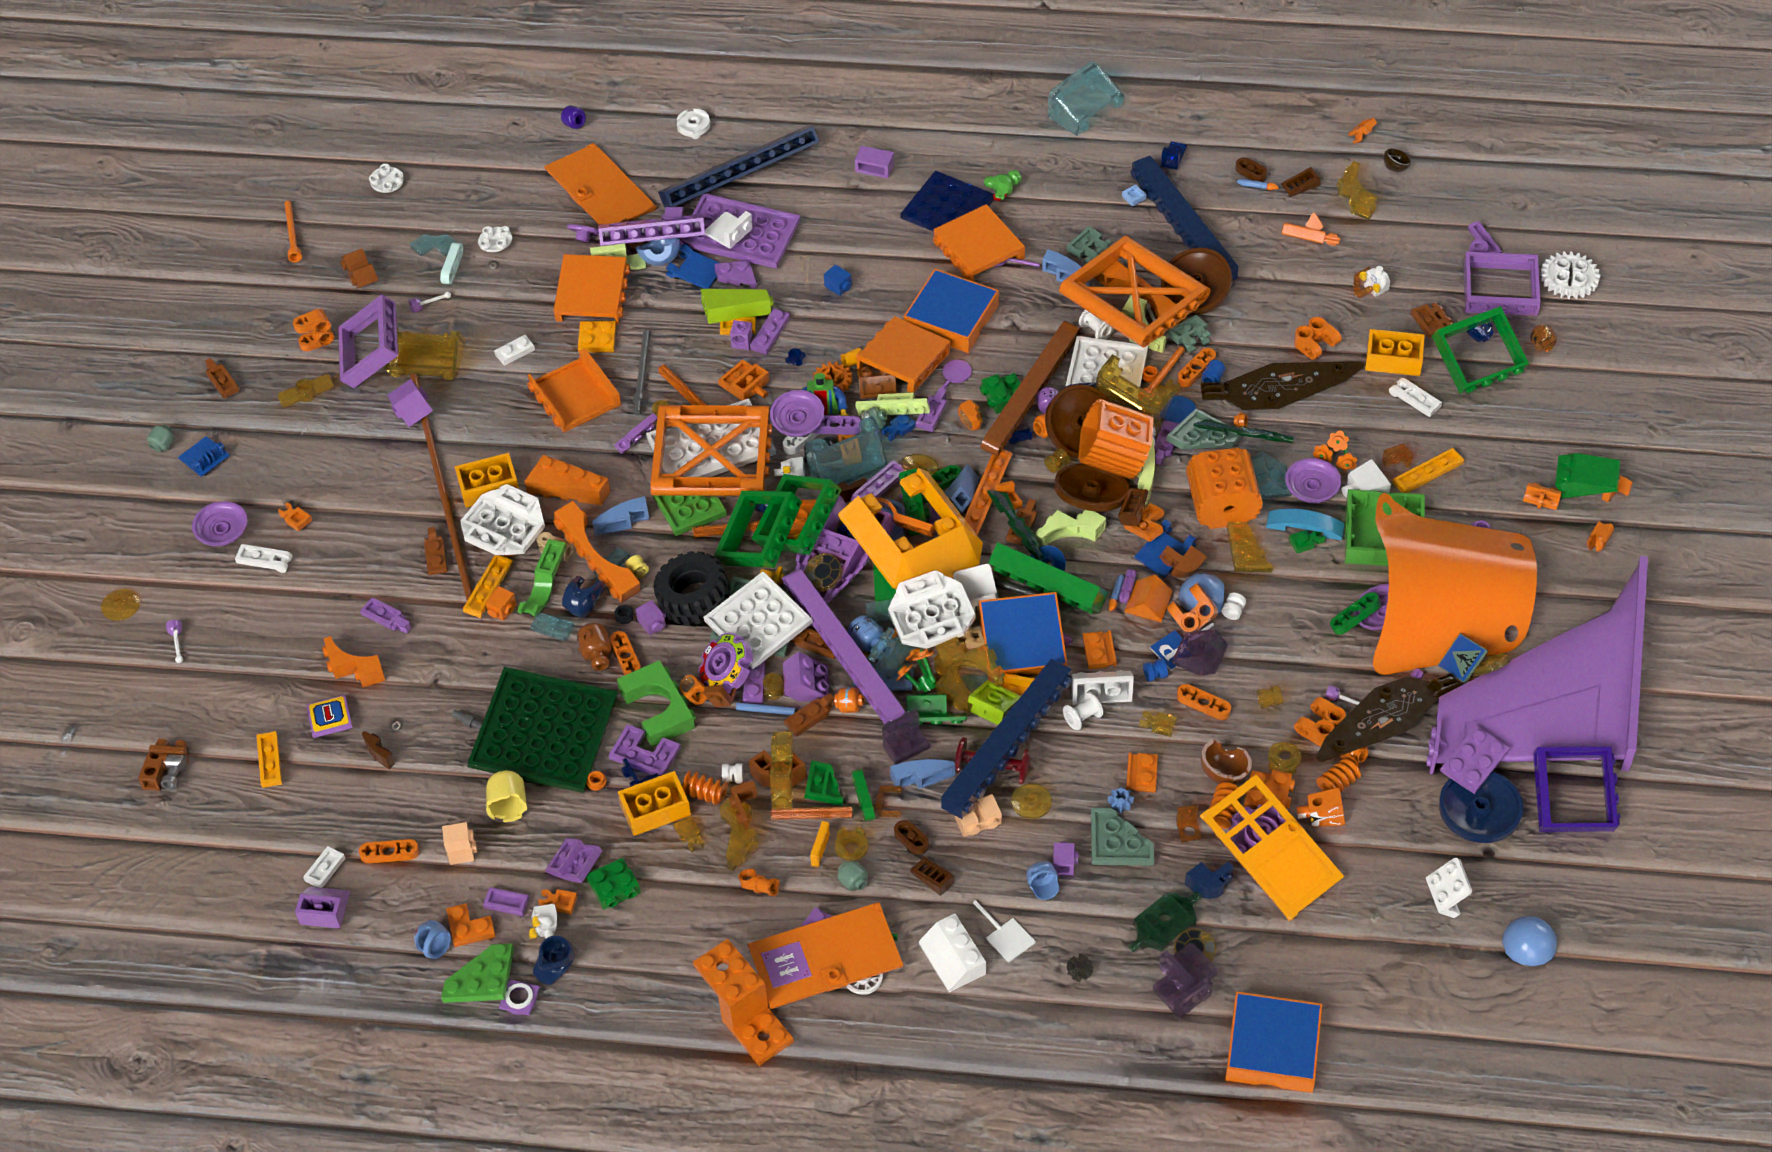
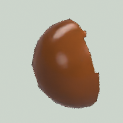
(1224, 764)

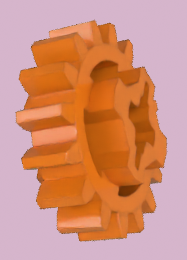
(841, 376)

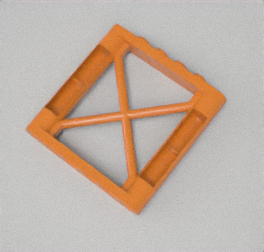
(1142, 334)
(681, 415)

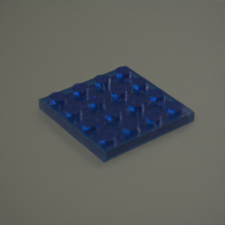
(944, 200)

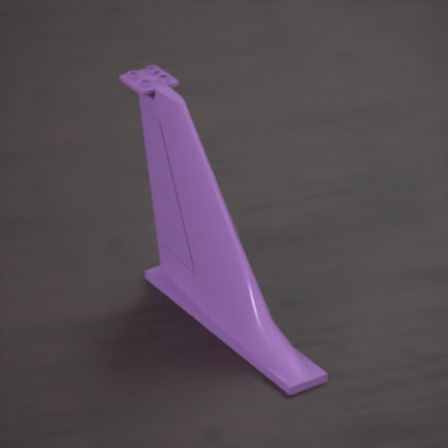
(1560, 694)

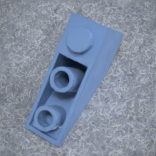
(963, 488)

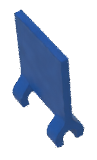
(695, 269)
(1152, 550)

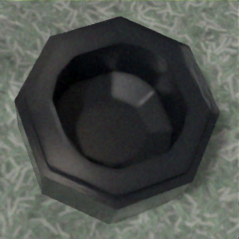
(623, 614)

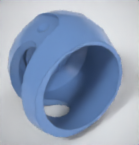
(432, 939)

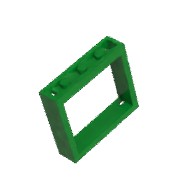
(1507, 335)
(815, 520)
(739, 521)

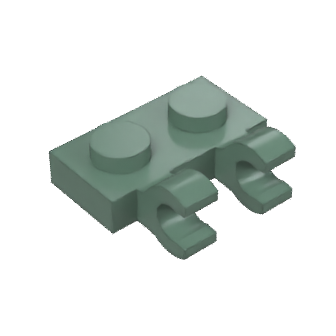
(1187, 330)

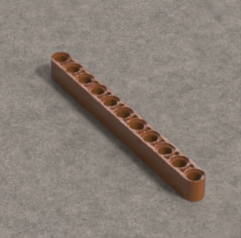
(1026, 393)

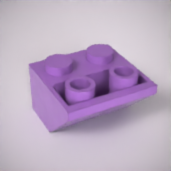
(805, 678)
(322, 907)

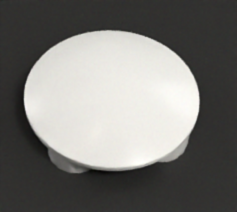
(386, 179)
(495, 238)

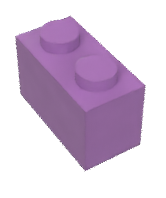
(874, 162)

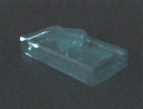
(878, 610)
(552, 626)

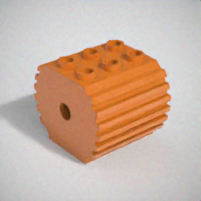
(1115, 439)
(1223, 487)

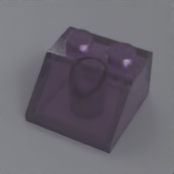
(1201, 652)

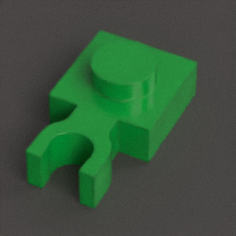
(1304, 541)

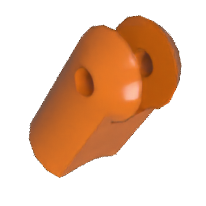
(1599, 536)

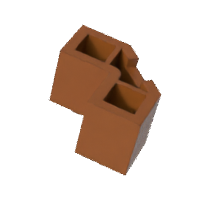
(358, 268)
(761, 765)

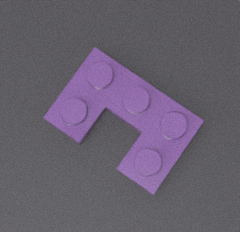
(641, 759)

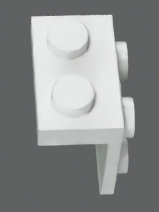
(730, 229)
(977, 583)
(1449, 886)

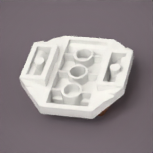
(503, 521)
(929, 596)

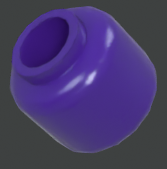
(573, 117)

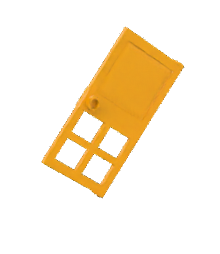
(1282, 863)

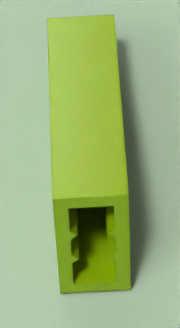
(735, 303)

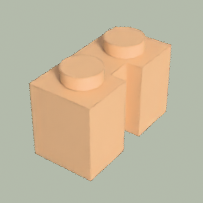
(982, 817)
(459, 843)

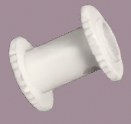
(1101, 329)
(1089, 707)

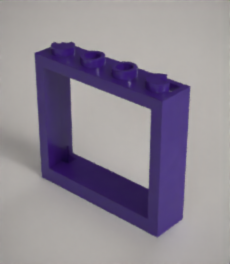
(1542, 792)

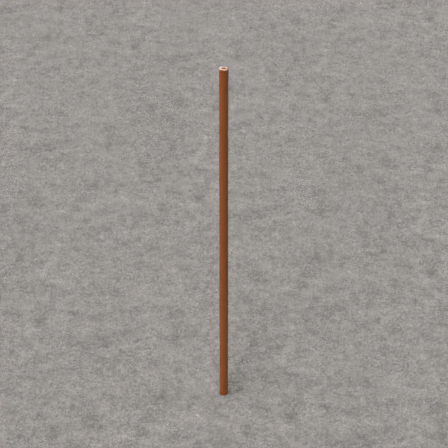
(445, 500)

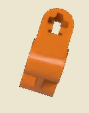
(320, 328)
(1314, 332)
(1196, 613)
(1325, 710)

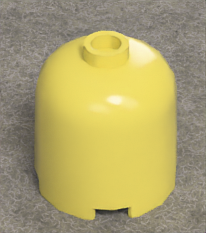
(505, 796)

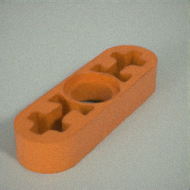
(1195, 374)
(627, 647)
(1200, 694)
(395, 856)

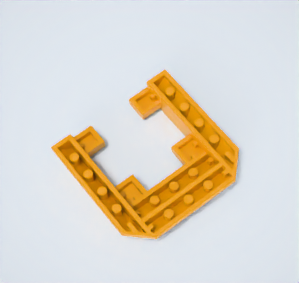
(897, 560)

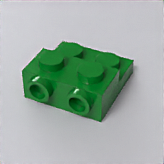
(999, 390)
(613, 883)

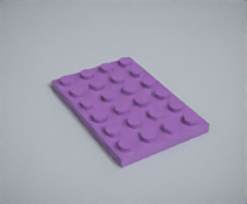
(761, 245)

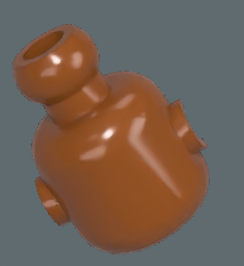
(594, 645)

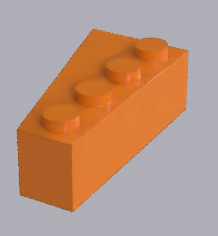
(566, 481)

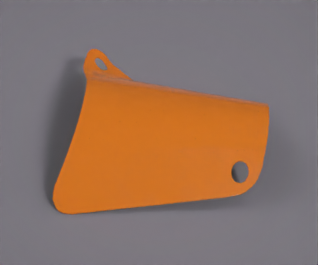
(1449, 584)

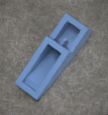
(1060, 266)
(621, 516)
(921, 772)

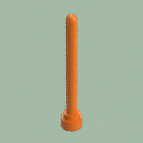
(294, 252)
(1161, 375)

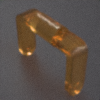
(1356, 285)
(880, 801)

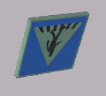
(1462, 658)

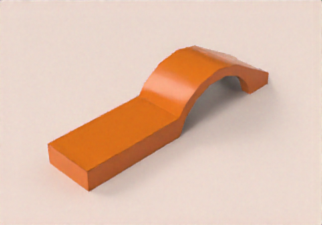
(908, 522)

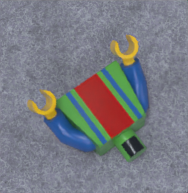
(829, 394)

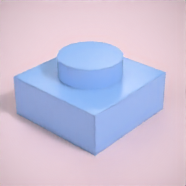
(1133, 195)

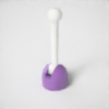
(416, 304)
(174, 628)
(1333, 694)

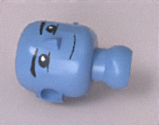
(865, 632)

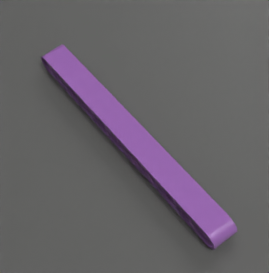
(843, 647)

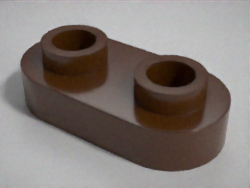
(1251, 169)
(912, 838)

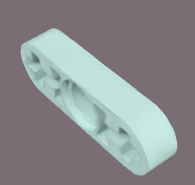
(451, 263)

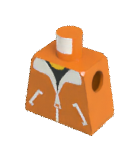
(1323, 808)

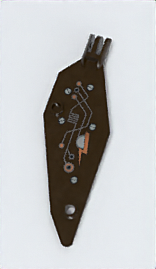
(1280, 384)
(1385, 714)

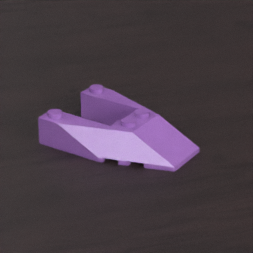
(845, 549)

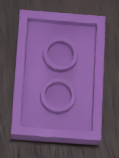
(1474, 759)

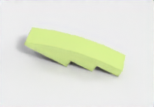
(1146, 475)

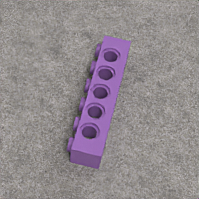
(651, 229)

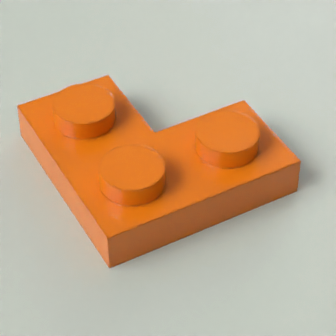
(1147, 527)
(467, 931)

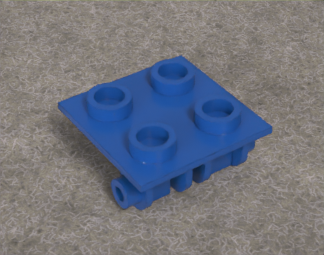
(204, 456)

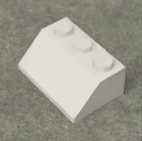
(1106, 686)
(953, 953)

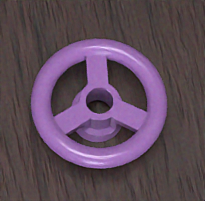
(583, 232)

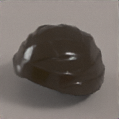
(1396, 160)

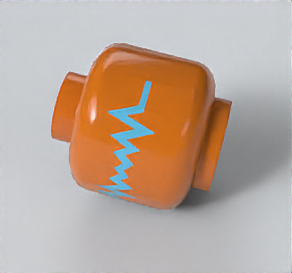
(849, 700)

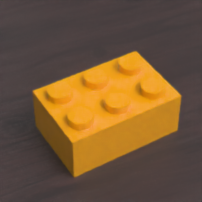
(1394, 352)
(484, 476)
(654, 803)

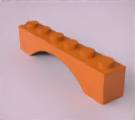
(1118, 276)
(619, 580)

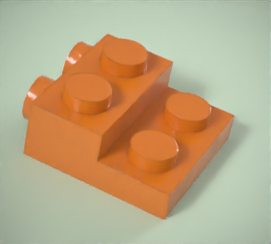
(1277, 782)

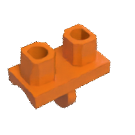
(1542, 496)

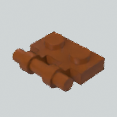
(1427, 318)

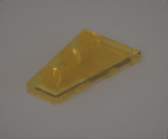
(1244, 549)

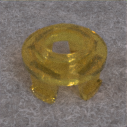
(1277, 763)
(845, 837)

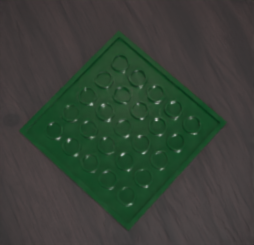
(543, 729)

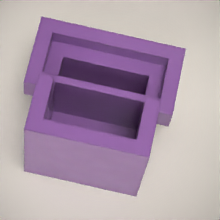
(410, 402)

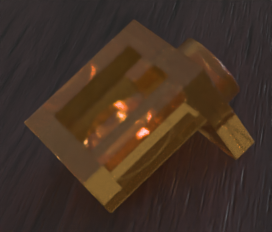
(1397, 454)

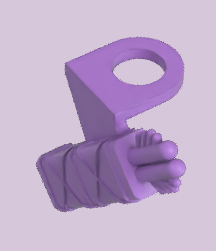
(1483, 241)

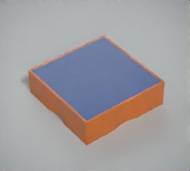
(953, 308)
(1023, 632)
(1274, 1042)

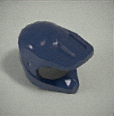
(581, 601)
(553, 959)

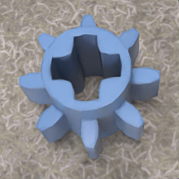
(1120, 799)

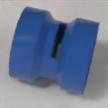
(1155, 670)

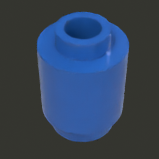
(1213, 371)

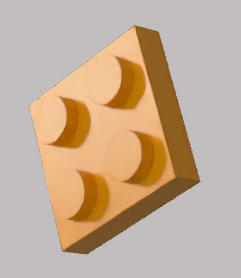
(597, 336)

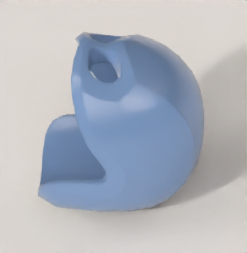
(1043, 880)

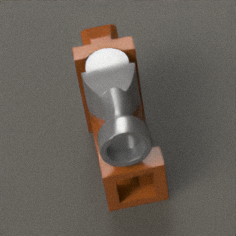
(162, 758)

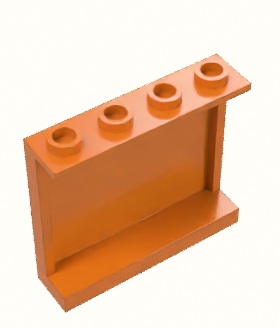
(977, 242)
(591, 286)
(905, 352)
(575, 392)

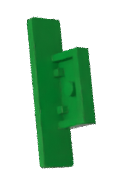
(915, 506)
(933, 708)

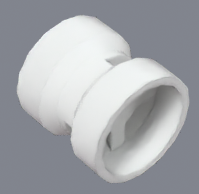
(1233, 607)
(732, 773)

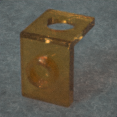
(1185, 818)

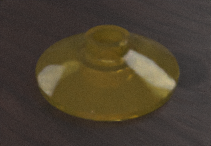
(920, 461)
(120, 604)
(1031, 794)

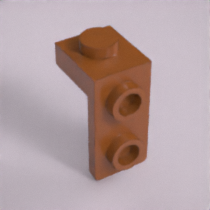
(719, 696)
(741, 793)

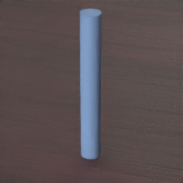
(765, 708)

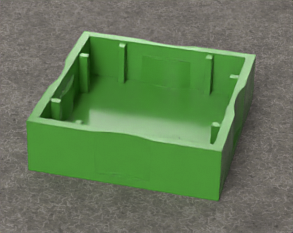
(1362, 537)

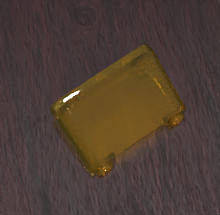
(427, 355)
(1129, 395)

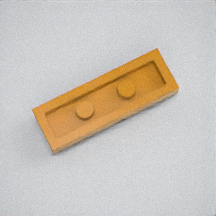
(269, 759)

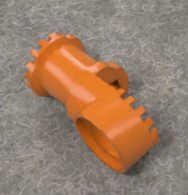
(758, 883)

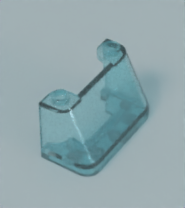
(1081, 97)
(848, 459)

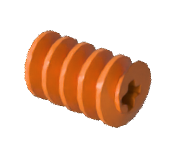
(1340, 775)
(704, 789)
(1225, 817)

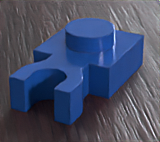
(900, 425)

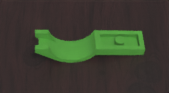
(544, 577)

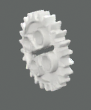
(1583, 275)

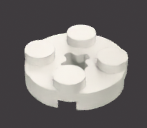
(693, 130)

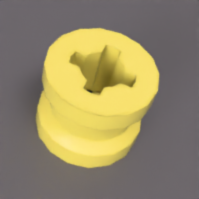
(637, 566)

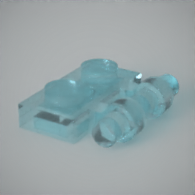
(894, 655)

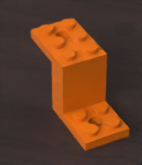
(743, 1002)

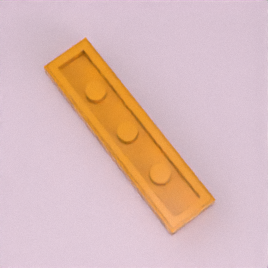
(1428, 471)
(487, 584)

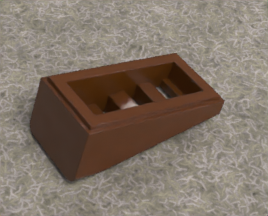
(1302, 176)
(1132, 508)
(938, 887)

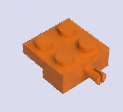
(745, 380)

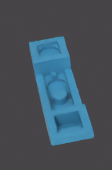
(1306, 520)

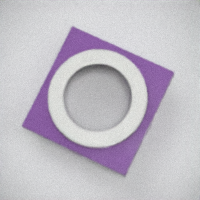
(523, 1008)

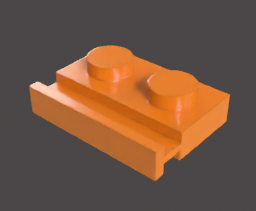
(1099, 649)
(1142, 772)

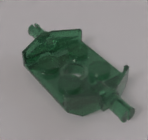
(1157, 933)

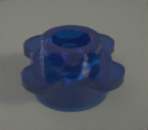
(795, 357)

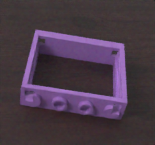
(1509, 305)
(383, 310)

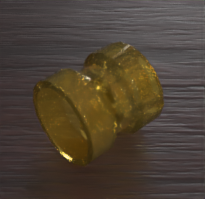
(1057, 460)
(773, 686)
(1269, 697)

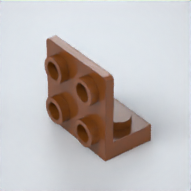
(875, 382)

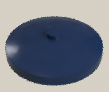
(1483, 816)

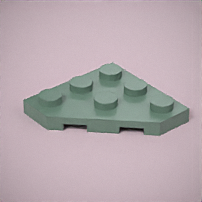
(1190, 437)
(1117, 841)

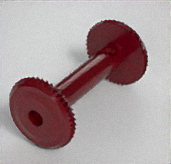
(1021, 766)

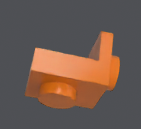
(1009, 487)
(1624, 487)

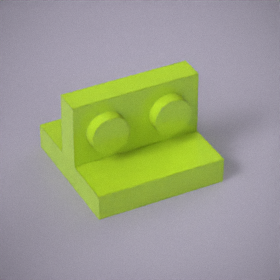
(992, 702)

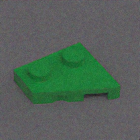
(822, 784)

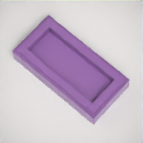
(506, 901)

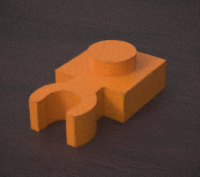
(295, 518)
(563, 900)

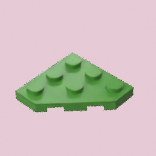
(689, 511)
(481, 978)

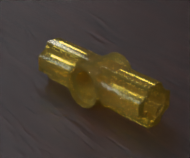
(305, 390)

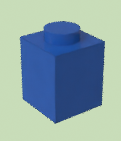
(837, 280)

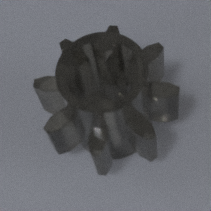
(1079, 968)

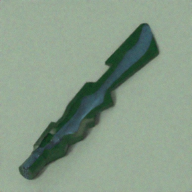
(1244, 431)
(1016, 523)

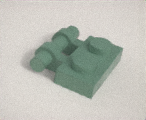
(1084, 243)

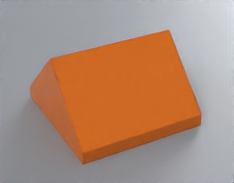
(1149, 598)

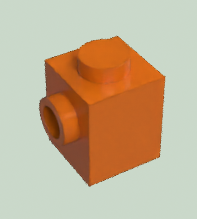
(500, 603)

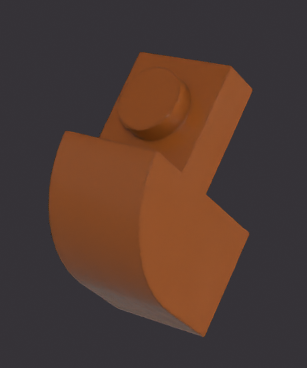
(1184, 565)

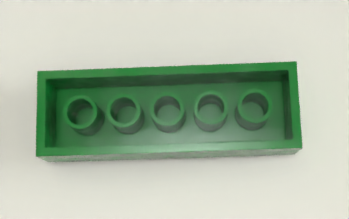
(1046, 577)

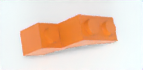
(342, 664)

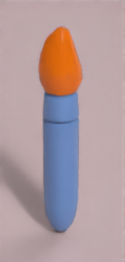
(1257, 184)
(1116, 592)

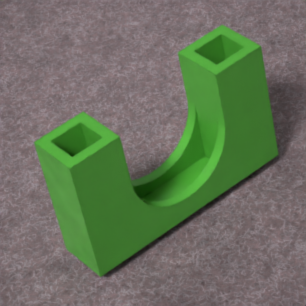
(656, 680)

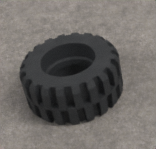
(685, 571)

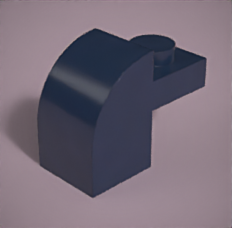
(1206, 883)

